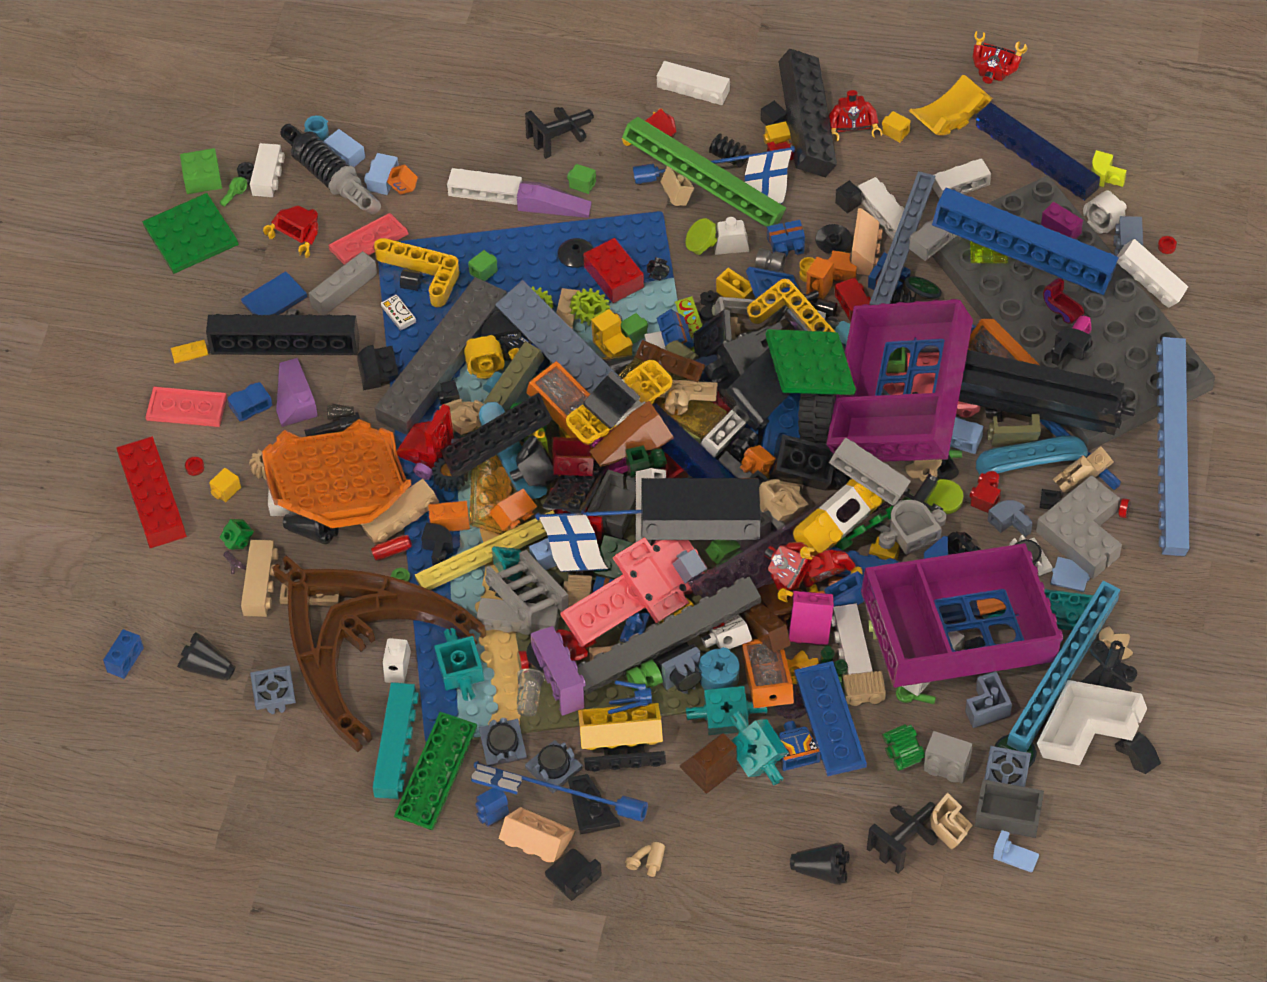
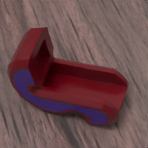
(1060, 302)

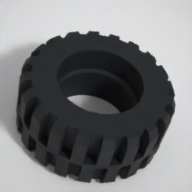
(815, 416)

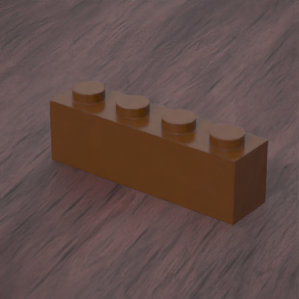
(766, 627)

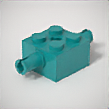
(459, 663)
(713, 710)
(758, 748)

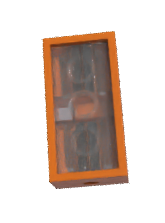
(993, 339)
(559, 392)
(767, 675)

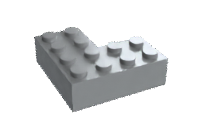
(1076, 528)

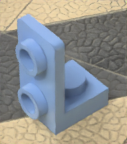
(1013, 854)

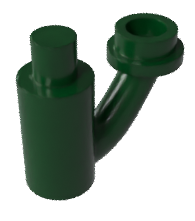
(828, 654)

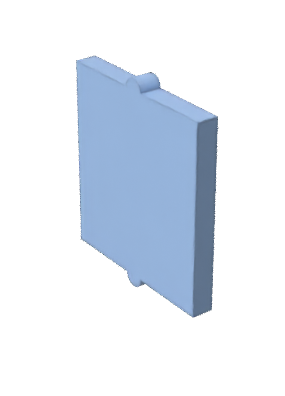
(1069, 575)

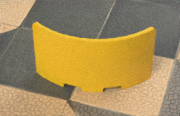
(953, 107)

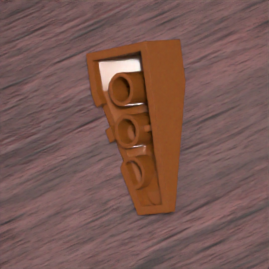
(638, 429)

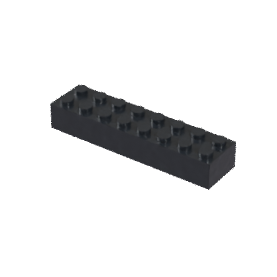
(807, 113)
(282, 334)

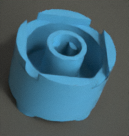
(719, 669)

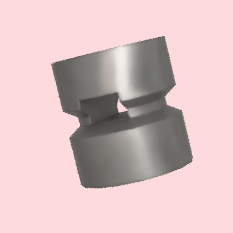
(769, 261)

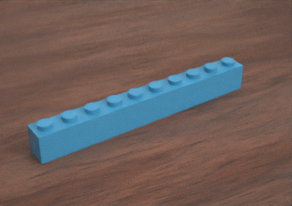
(1063, 667)

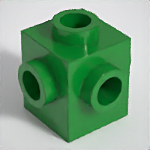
(236, 534)

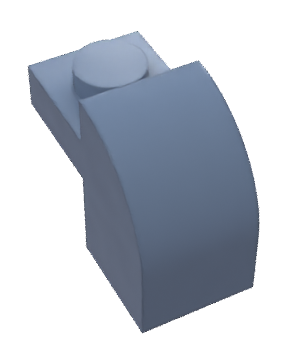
(1010, 513)

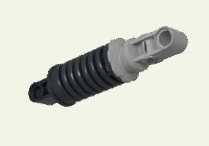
(329, 167)

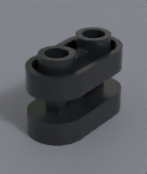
(746, 439)

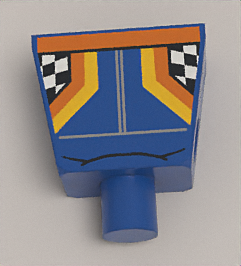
(800, 746)

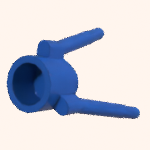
(641, 697)

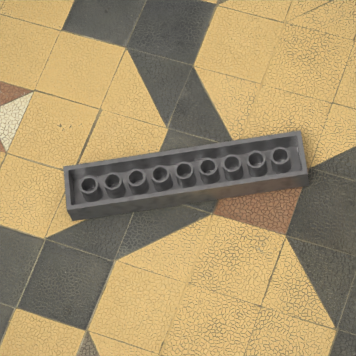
(438, 358)

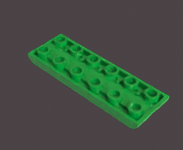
(436, 771)

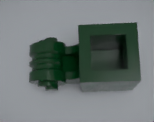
(638, 459)

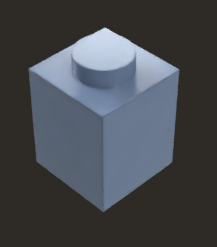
(689, 565)

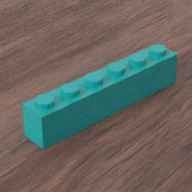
(394, 741)

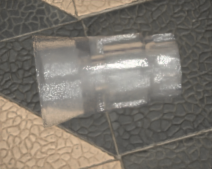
(529, 690)

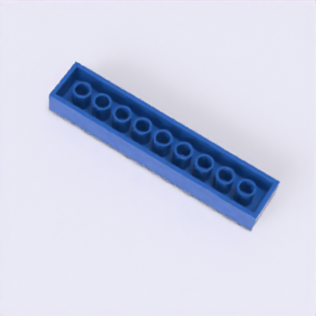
(1024, 241)

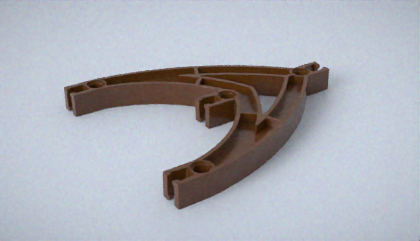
(376, 599)

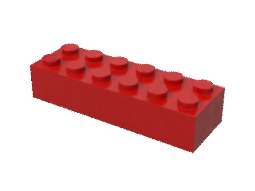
(151, 492)

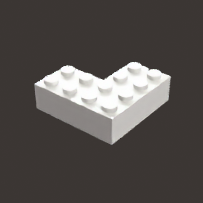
(1086, 711)

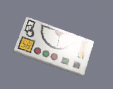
(398, 312)

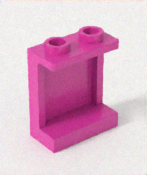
(811, 617)

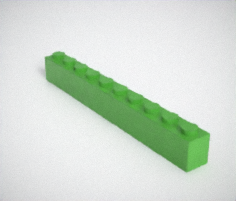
(703, 172)

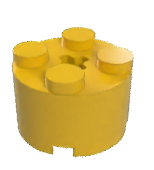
(483, 356)

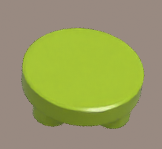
(701, 236)
(947, 495)

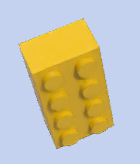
(620, 728)

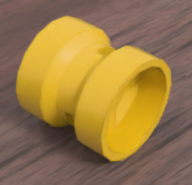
(804, 265)

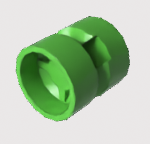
(647, 674)

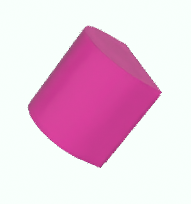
(1083, 323)

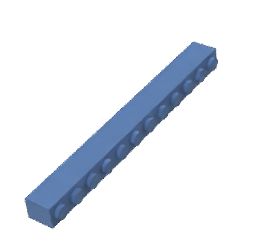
(1173, 447)

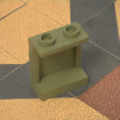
(1013, 435)

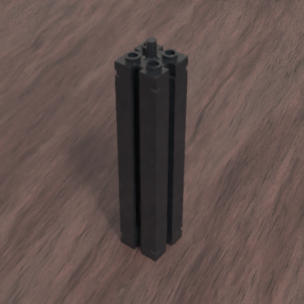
(1045, 391)

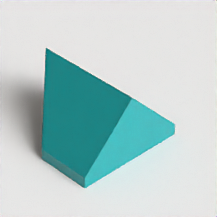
(505, 558)

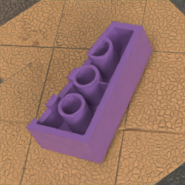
(559, 669)

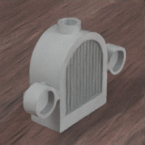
(912, 526)

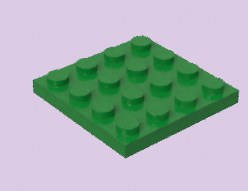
(190, 233)
(810, 362)

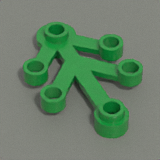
(846, 541)

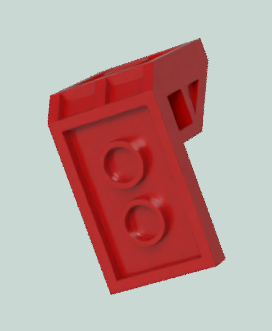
(428, 438)

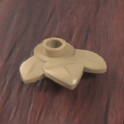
(920, 467)
(1108, 636)

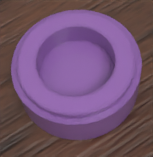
(423, 471)

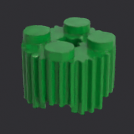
(903, 746)

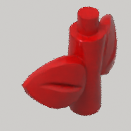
(576, 651)

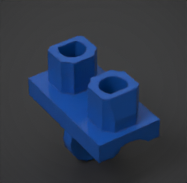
(634, 625)

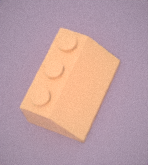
(866, 242)
(536, 834)

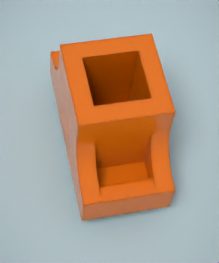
(842, 267)

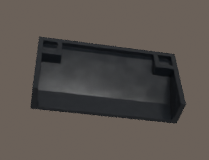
(700, 509)

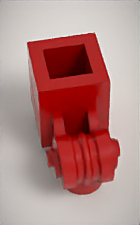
(986, 493)

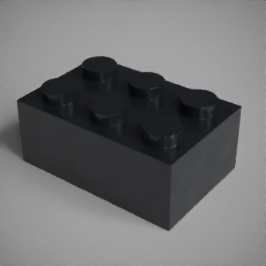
(802, 462)

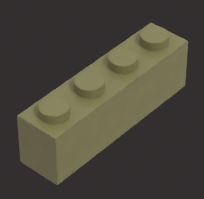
(516, 376)

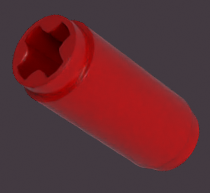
(391, 547)

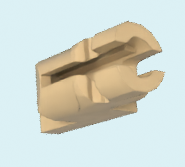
(1083, 469)

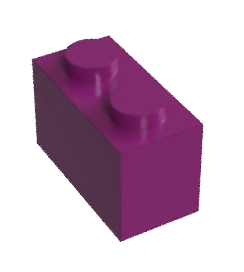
(1062, 221)

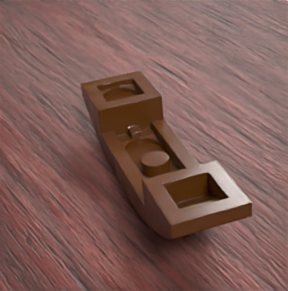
(670, 361)

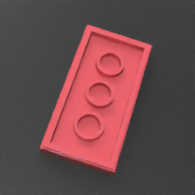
(364, 238)
(186, 406)

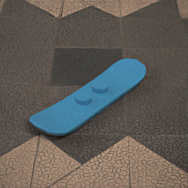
(1031, 453)
(507, 457)

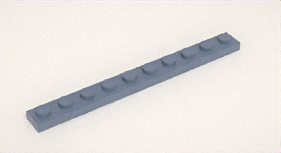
(900, 245)

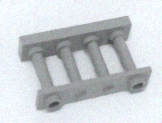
(537, 575)

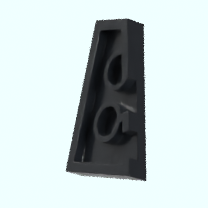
(590, 814)

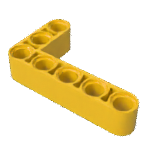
(427, 261)
(787, 299)

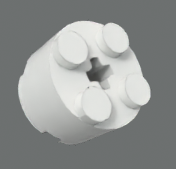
(1104, 212)

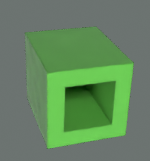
(582, 178)
(483, 265)
(634, 327)
(722, 549)

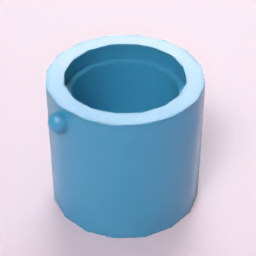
(318, 125)

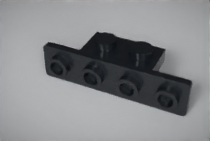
(624, 757)

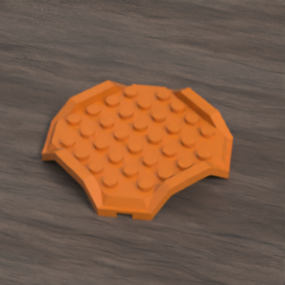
(336, 475)

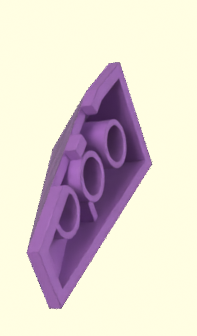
(546, 199)
(294, 394)

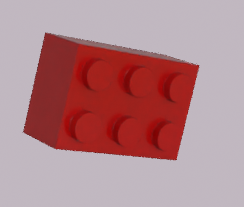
(613, 270)

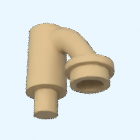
(655, 855)

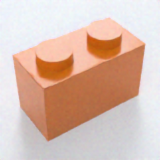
(820, 277)
(513, 509)
(450, 515)

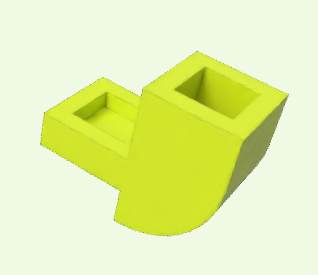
(1103, 168)

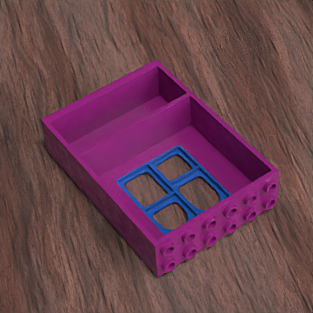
(904, 424)
(915, 640)

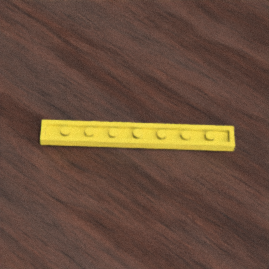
(480, 554)

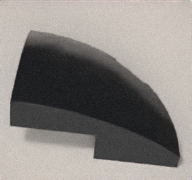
(498, 325)

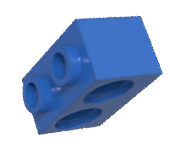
(123, 654)

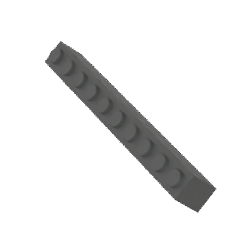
(669, 634)

